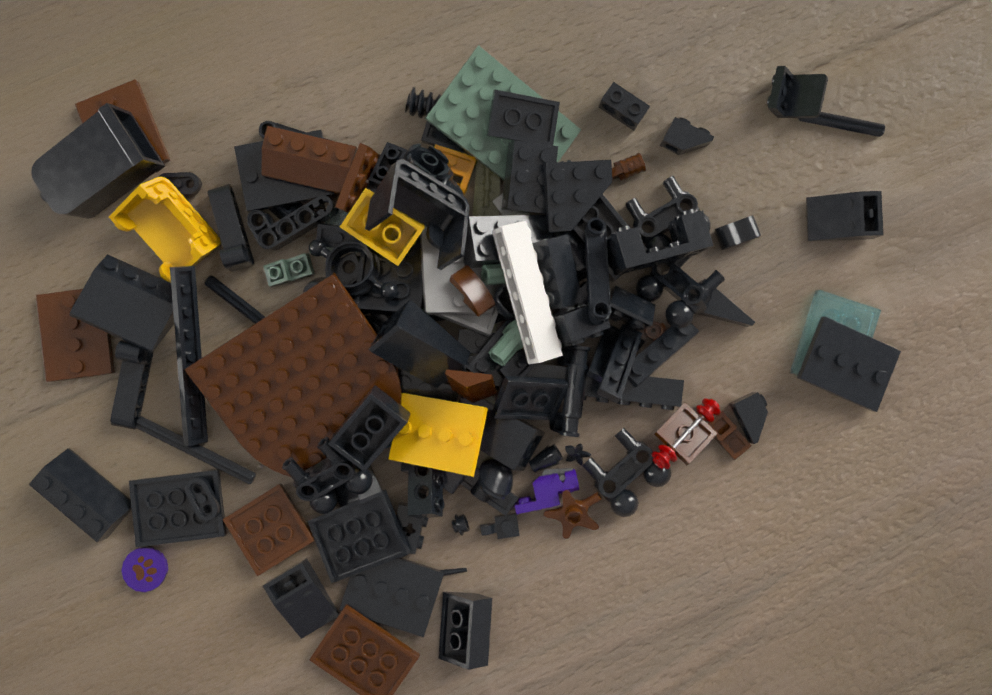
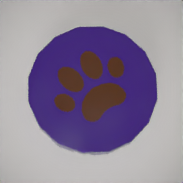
(144, 569)

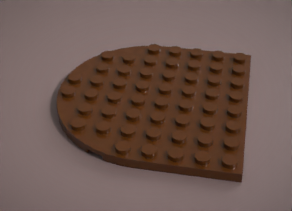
(295, 376)

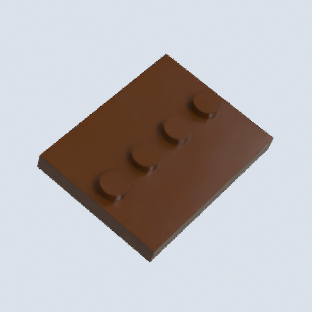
(130, 98)
(70, 345)
(364, 655)

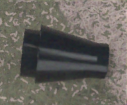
(546, 458)

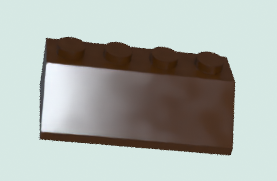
(306, 159)

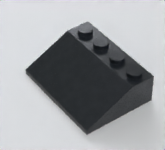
(126, 303)

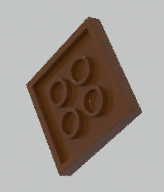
(269, 529)

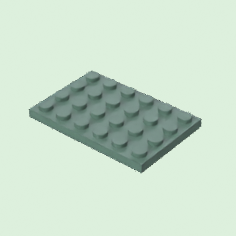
(466, 105)

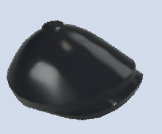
(495, 479)

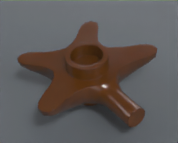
(574, 513)

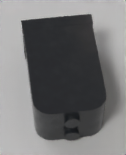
(96, 164)

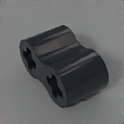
(737, 232)

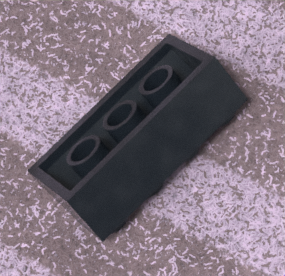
(82, 495)

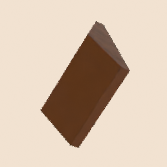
(471, 385)

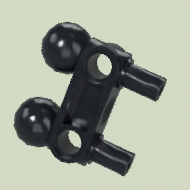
(662, 216)
(680, 286)
(318, 481)
(624, 501)

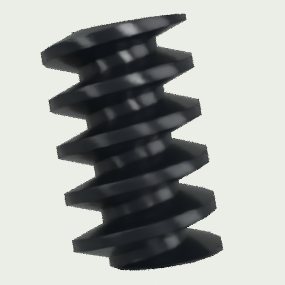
(420, 103)

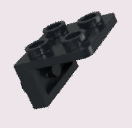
(796, 94)

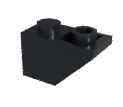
(684, 138)

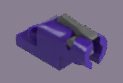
(547, 489)

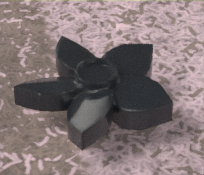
(576, 453)

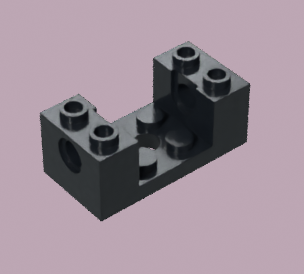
(689, 238)

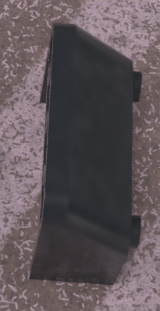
(426, 201)

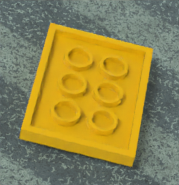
(440, 434)

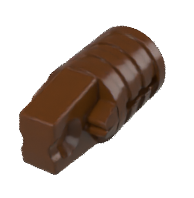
(628, 167)

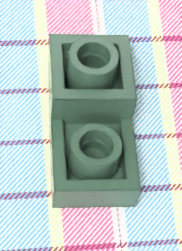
(289, 270)

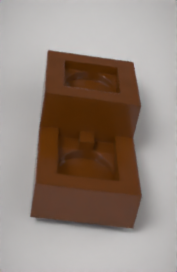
(475, 292)
(728, 436)

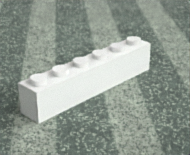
(527, 292)

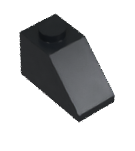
(751, 415)

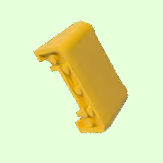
(166, 224)

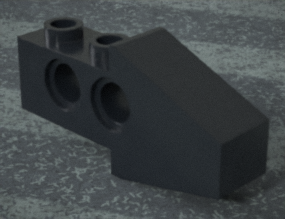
(418, 484)

